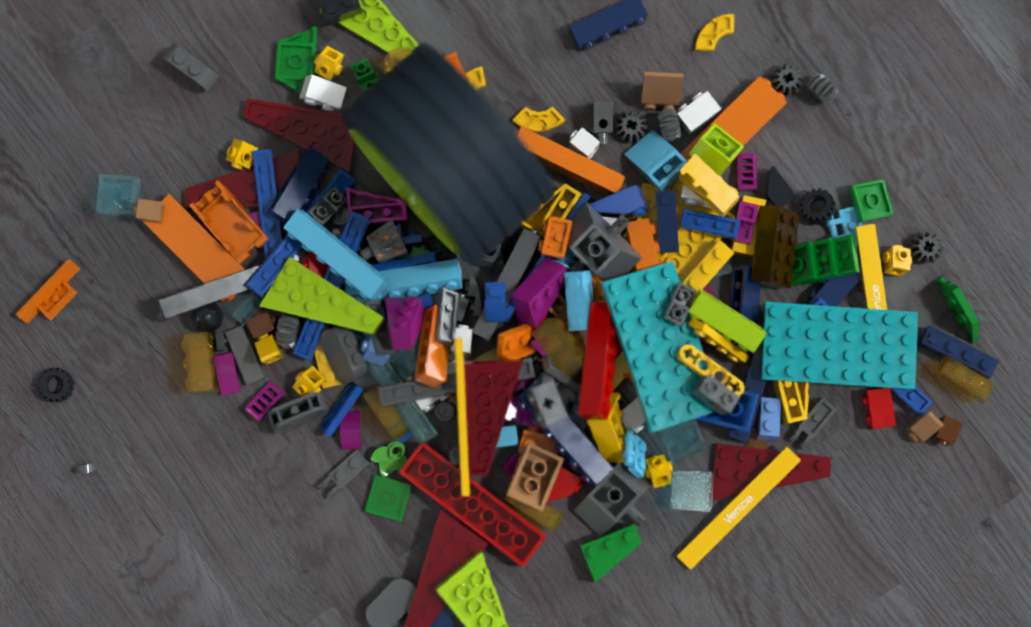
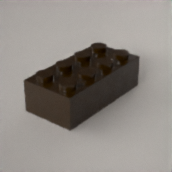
(775, 247)

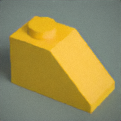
(268, 349)

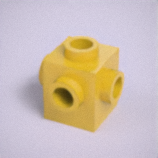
(328, 63)
(240, 154)
(897, 260)
(308, 381)
(658, 470)

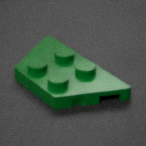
(296, 58)
(963, 312)

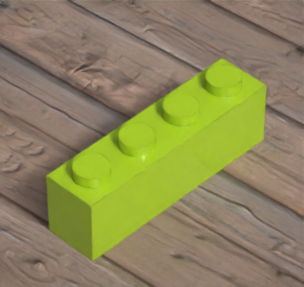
(726, 320)

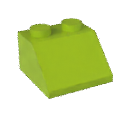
(717, 149)

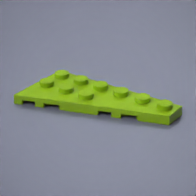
(379, 27)
(313, 297)
(472, 595)

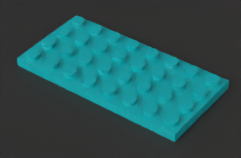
(652, 345)
(839, 345)

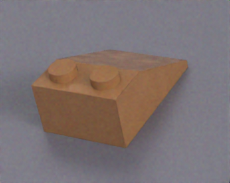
(661, 90)
(534, 476)

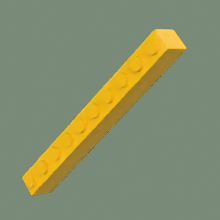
(697, 279)

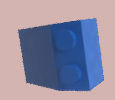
(625, 203)
(740, 416)

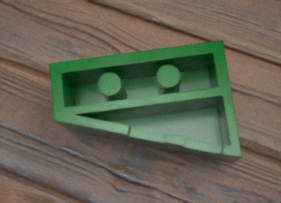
(609, 550)

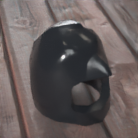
(207, 317)

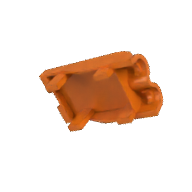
(229, 222)

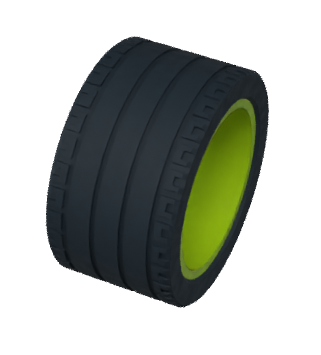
(448, 153)

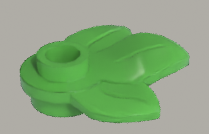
(388, 460)

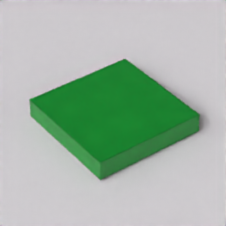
(871, 200)
(388, 498)

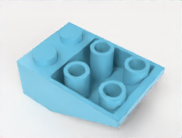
(656, 161)

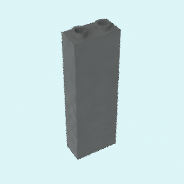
(512, 276)

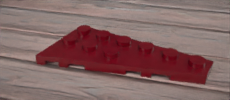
(305, 128)
(243, 182)
(487, 401)
(738, 466)
(448, 551)

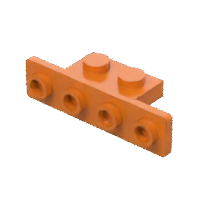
(52, 295)

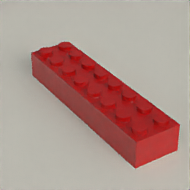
(479, 510)

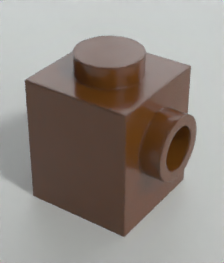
(262, 324)
(949, 432)

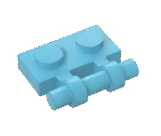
(848, 221)
(634, 453)

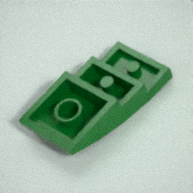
(824, 260)

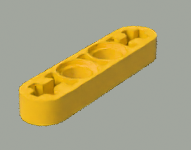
(712, 367)

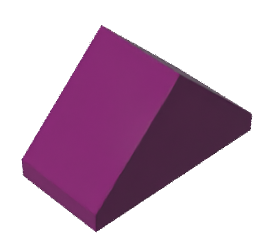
(351, 430)

